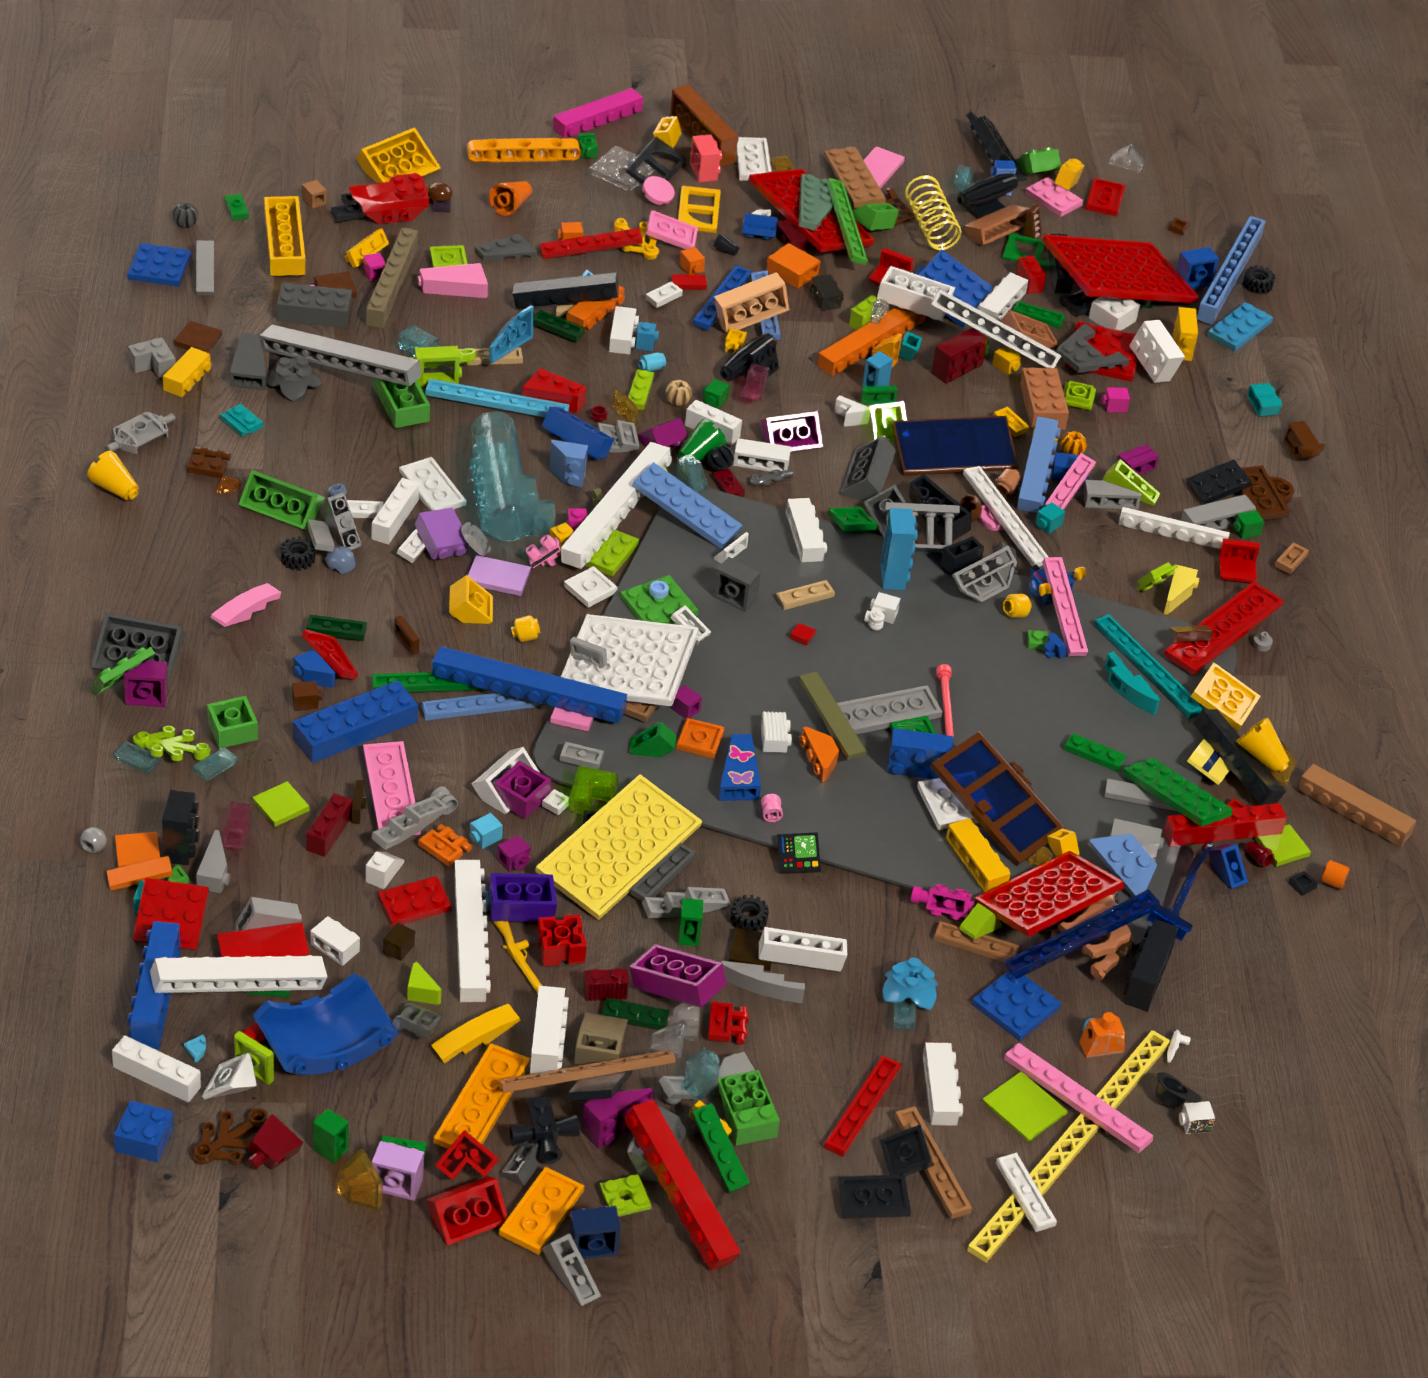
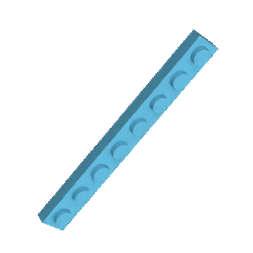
(491, 398)

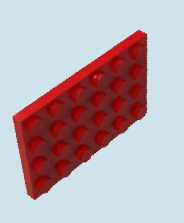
(1049, 893)

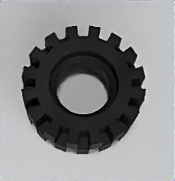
(1259, 279)
(297, 560)
(749, 905)

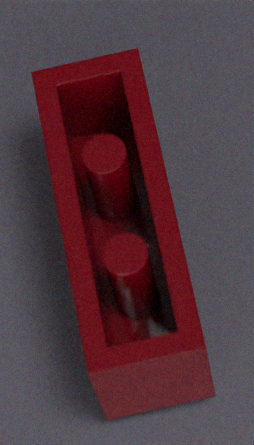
(329, 825)

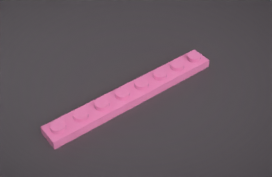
(1079, 1098)

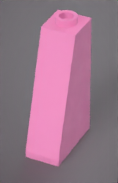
(454, 280)

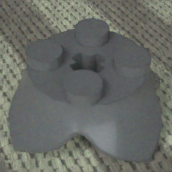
(293, 377)

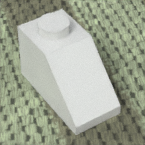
(382, 869)

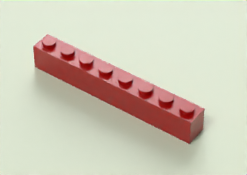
(682, 1185)

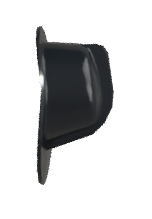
(1173, 1092)

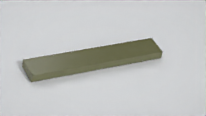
(832, 715)

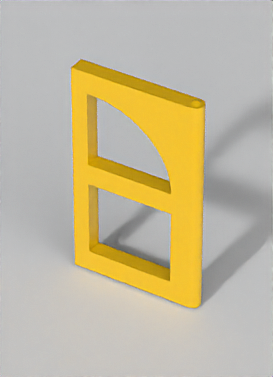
(684, 208)

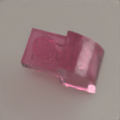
(755, 383)
(238, 826)

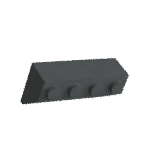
(868, 469)

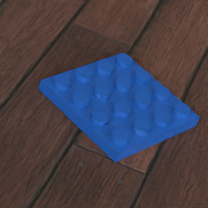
(967, 284)

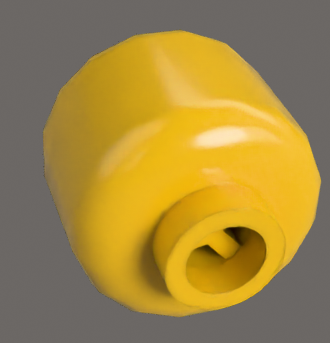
(1017, 605)
(526, 629)

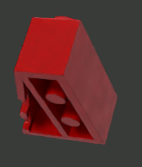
(555, 388)

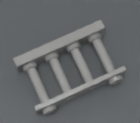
(930, 512)

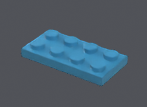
(1240, 326)

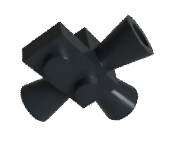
(544, 1129)

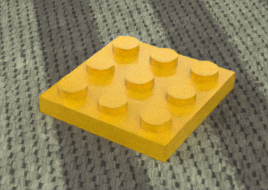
(1227, 694)

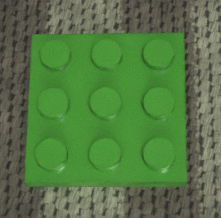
(653, 609)
(110, 677)

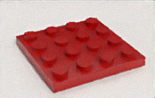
(1108, 342)

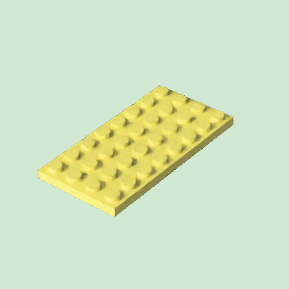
(618, 846)

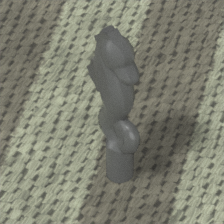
(765, 479)

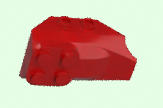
(394, 200)

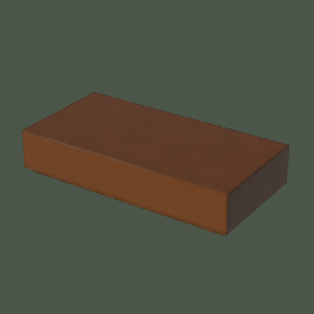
(406, 635)

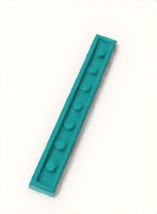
(1148, 666)

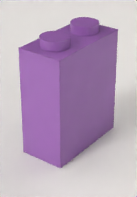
(441, 533)

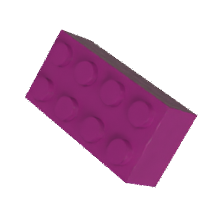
(678, 975)

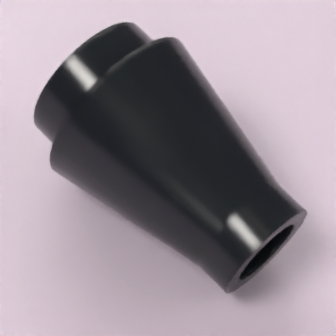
(724, 244)

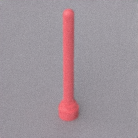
(944, 674)

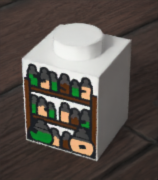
(1197, 1117)

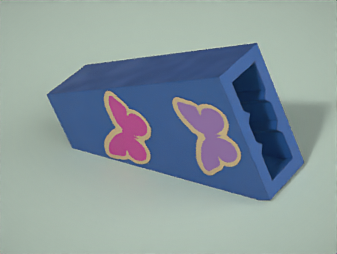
(741, 771)

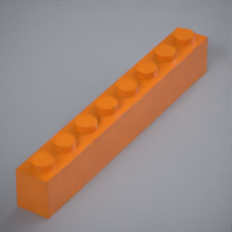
(861, 342)

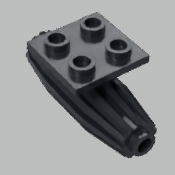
(983, 195)
(756, 351)

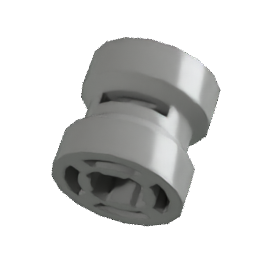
(443, 794)

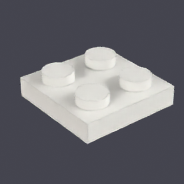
(590, 586)

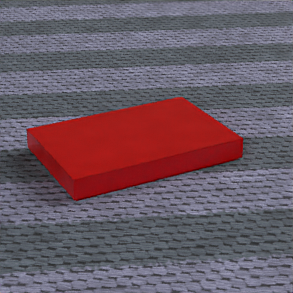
(1105, 197)

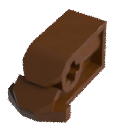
(1302, 441)

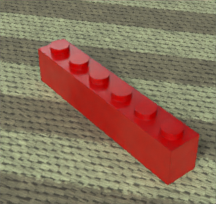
(1243, 823)

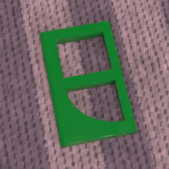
(1013, 253)

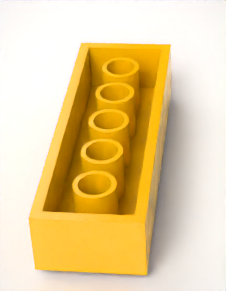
(284, 236)

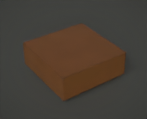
(1178, 226)

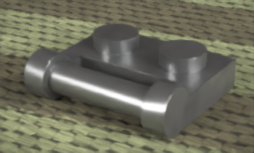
(422, 1025)

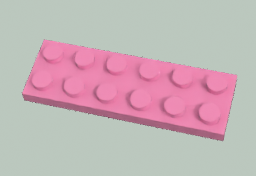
(388, 780)

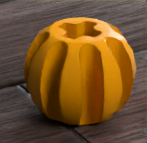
(1073, 443)

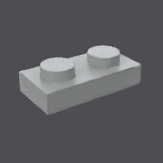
(581, 755)

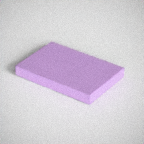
(499, 575)

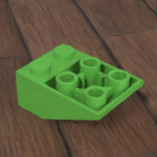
(748, 1108)

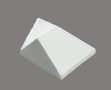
(231, 1077)

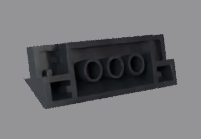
(992, 142)

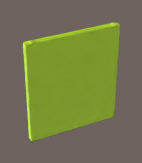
(1024, 1106)

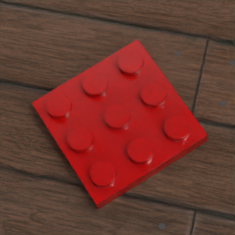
(172, 904)

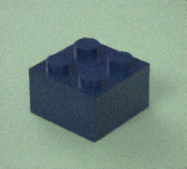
(596, 1231)

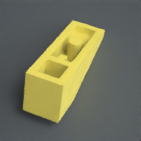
(1181, 587)

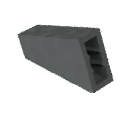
(248, 364)

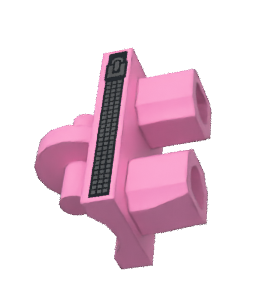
(546, 553)

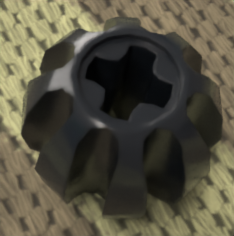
(720, 458)

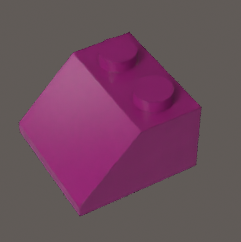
(664, 434)
(147, 684)
(523, 789)

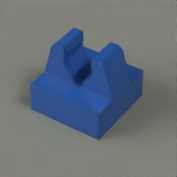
(1055, 647)

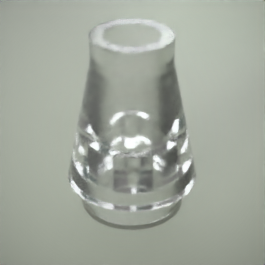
(879, 310)

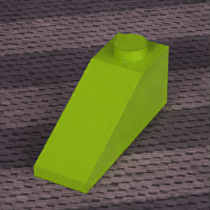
(1125, 477)

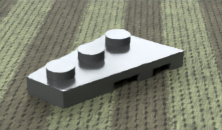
(511, 246)

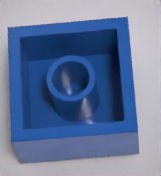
(1198, 267)
(144, 1131)

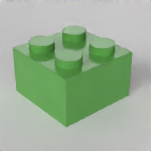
(232, 722)

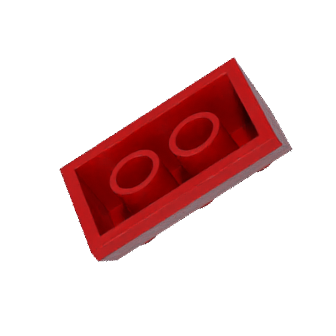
(468, 1210)

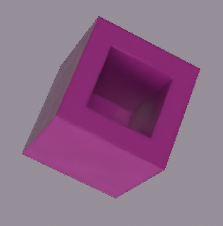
(686, 702)

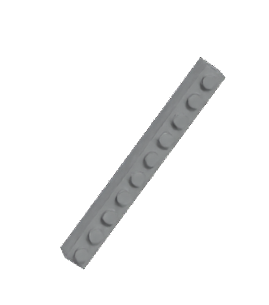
(341, 355)

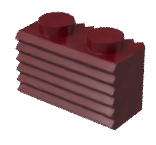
(790, 234)
(606, 983)

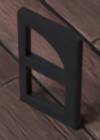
(655, 147)

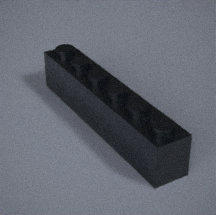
(566, 290)
(1246, 767)

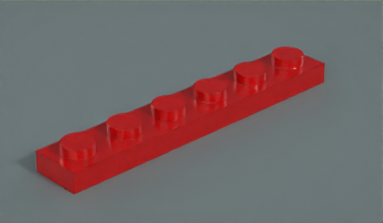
(591, 243)

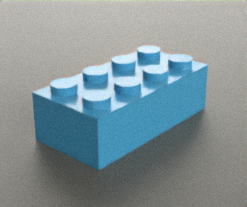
(898, 549)

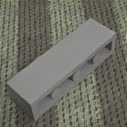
(1218, 514)

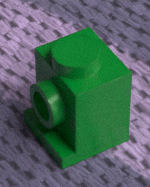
(588, 145)

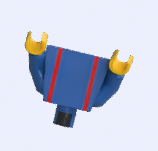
(1041, 588)

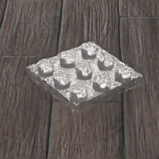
(612, 168)

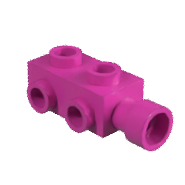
(948, 904)

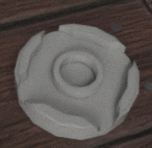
(475, 539)

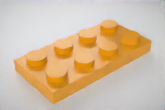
(541, 1210)

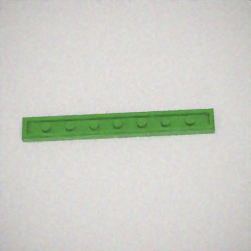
(847, 221)

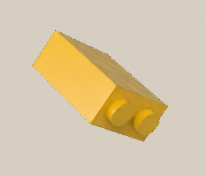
(1186, 331)

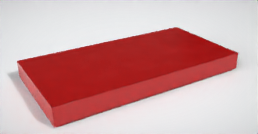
(265, 941)

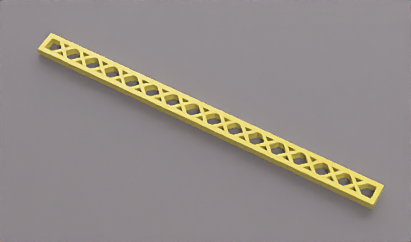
(1068, 1140)

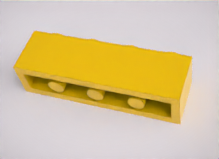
(977, 854)

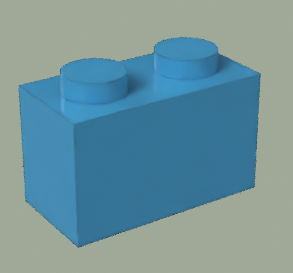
(877, 370)

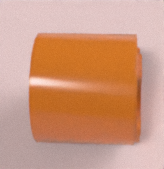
(1335, 874)

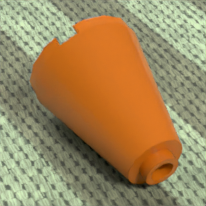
(509, 196)

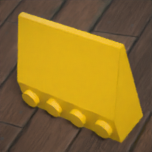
(397, 156)

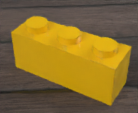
(186, 372)

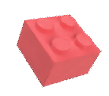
(705, 158)

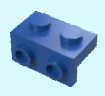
(759, 225)

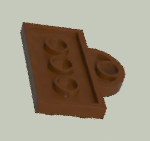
(1267, 493)

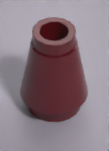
(1260, 854)

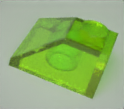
(882, 418)

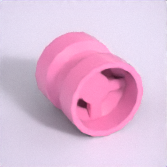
(771, 808)

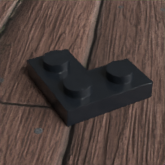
(348, 211)

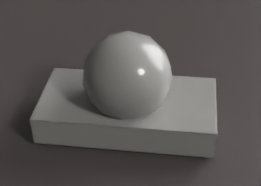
(674, 1090)

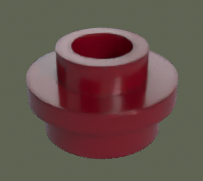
(599, 413)

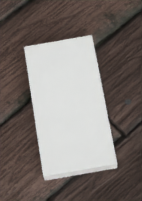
(752, 157)
(435, 487)

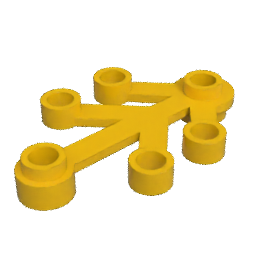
(649, 251)

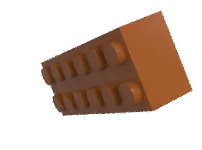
(700, 119)

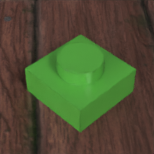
(1037, 639)

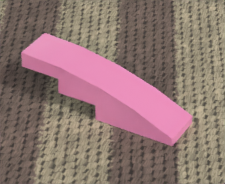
(245, 604)

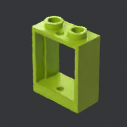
(437, 354)

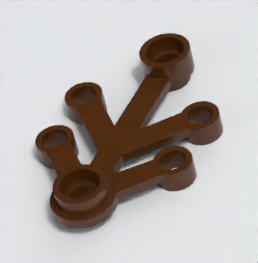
(227, 1139)

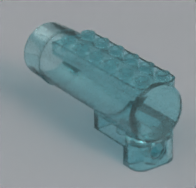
(505, 495)

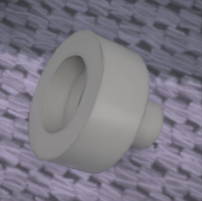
(1262, 641)

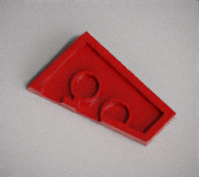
(332, 653)

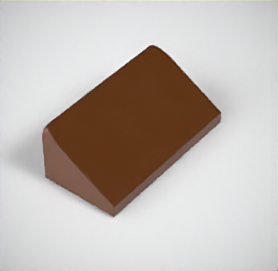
(1191, 633)

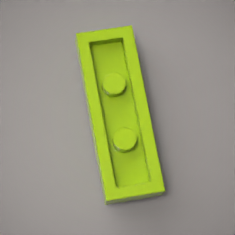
(641, 388)

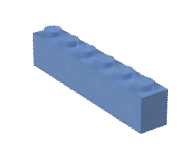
(1037, 465)

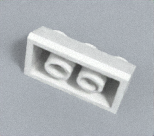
(485, 783)

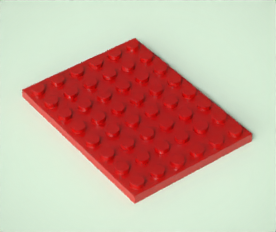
(1119, 269)

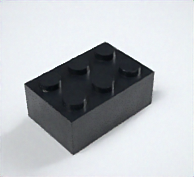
(180, 827)

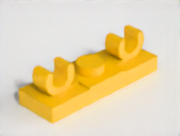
(369, 245)

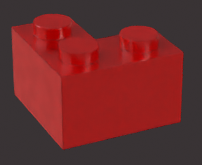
(467, 1150)

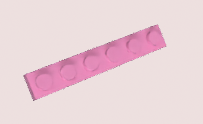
(1065, 606)

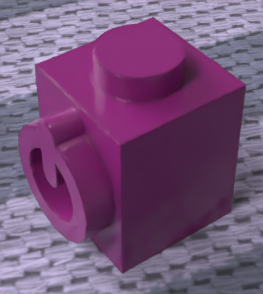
(513, 853)

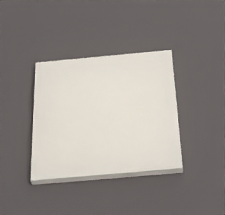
(642, 657)

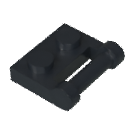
(1078, 302)

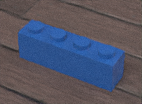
(574, 430)

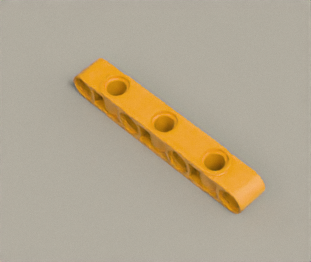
(523, 150)

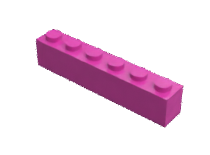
(597, 113)

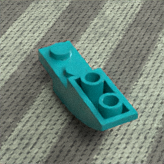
(1130, 687)

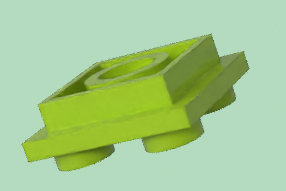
(1079, 395)
(1156, 576)
(628, 1186)

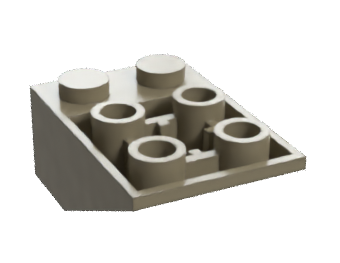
(600, 1039)

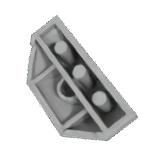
(987, 575)

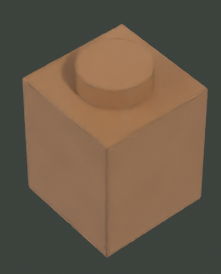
(314, 194)

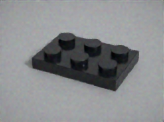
(1219, 482)
(874, 1196)

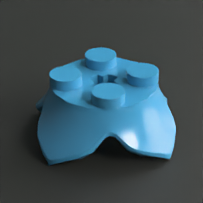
(912, 981)

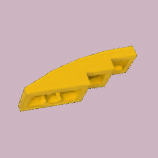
(474, 1032)

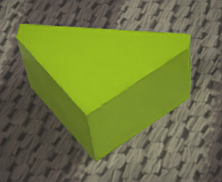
(980, 922)
(422, 987)

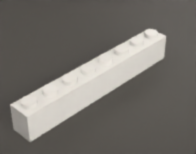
(995, 329)
(470, 931)
(237, 974)

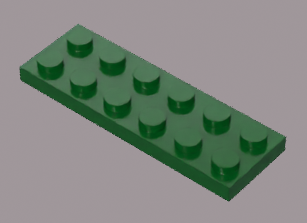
(1177, 792)

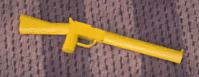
(515, 953)

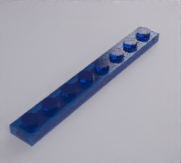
(1082, 934)

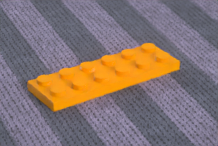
(481, 1098)

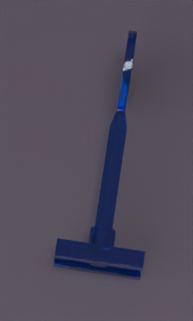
(1172, 915)

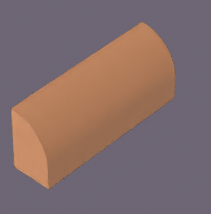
(997, 224)

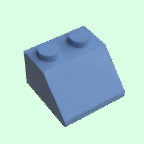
(568, 462)

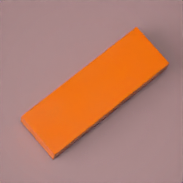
(132, 874)

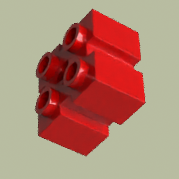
(561, 940)

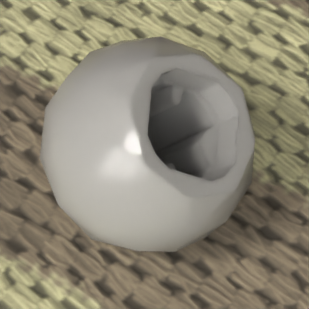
(93, 840)

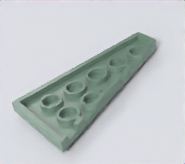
(814, 201)

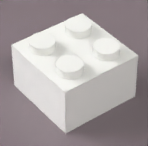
(1114, 312)

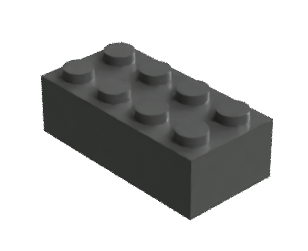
(314, 305)

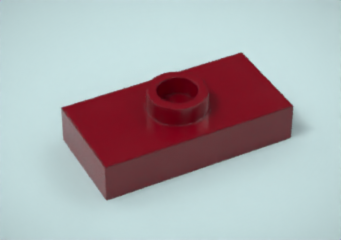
(728, 483)

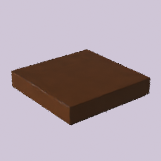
(336, 280)
(198, 337)

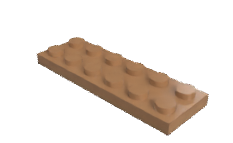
(855, 175)

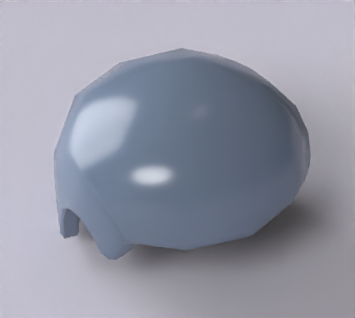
(341, 559)

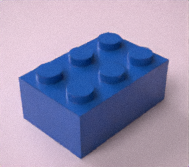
(915, 751)

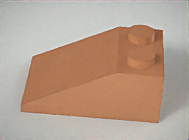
(1031, 328)

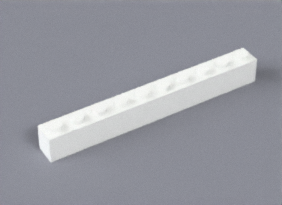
(611, 509)

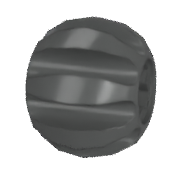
(185, 215)

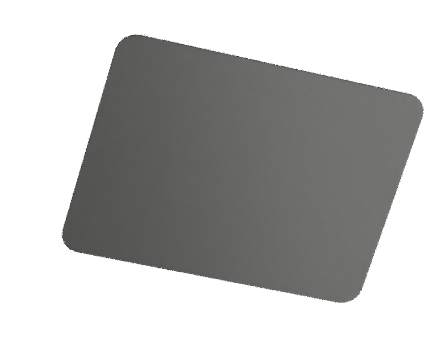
(996, 687)

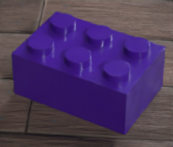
(521, 897)

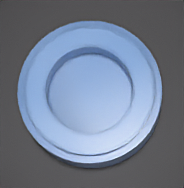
(658, 589)

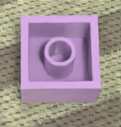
(399, 1169)

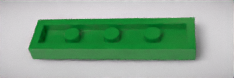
(720, 1148)

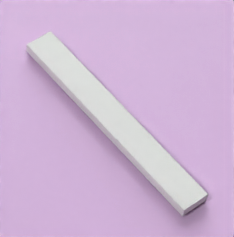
(1005, 515)

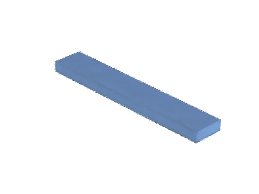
(473, 705)

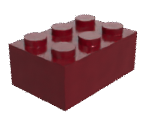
(959, 355)

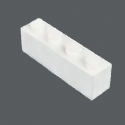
(1004, 296)
(395, 511)
(806, 530)
(802, 949)
(156, 1068)
(941, 1084)

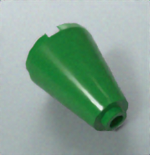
(702, 440)

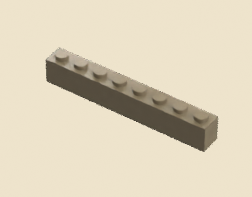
(392, 278)

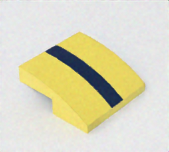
(1209, 762)

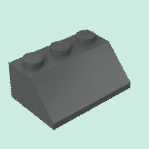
(876, 503)
(638, 1157)

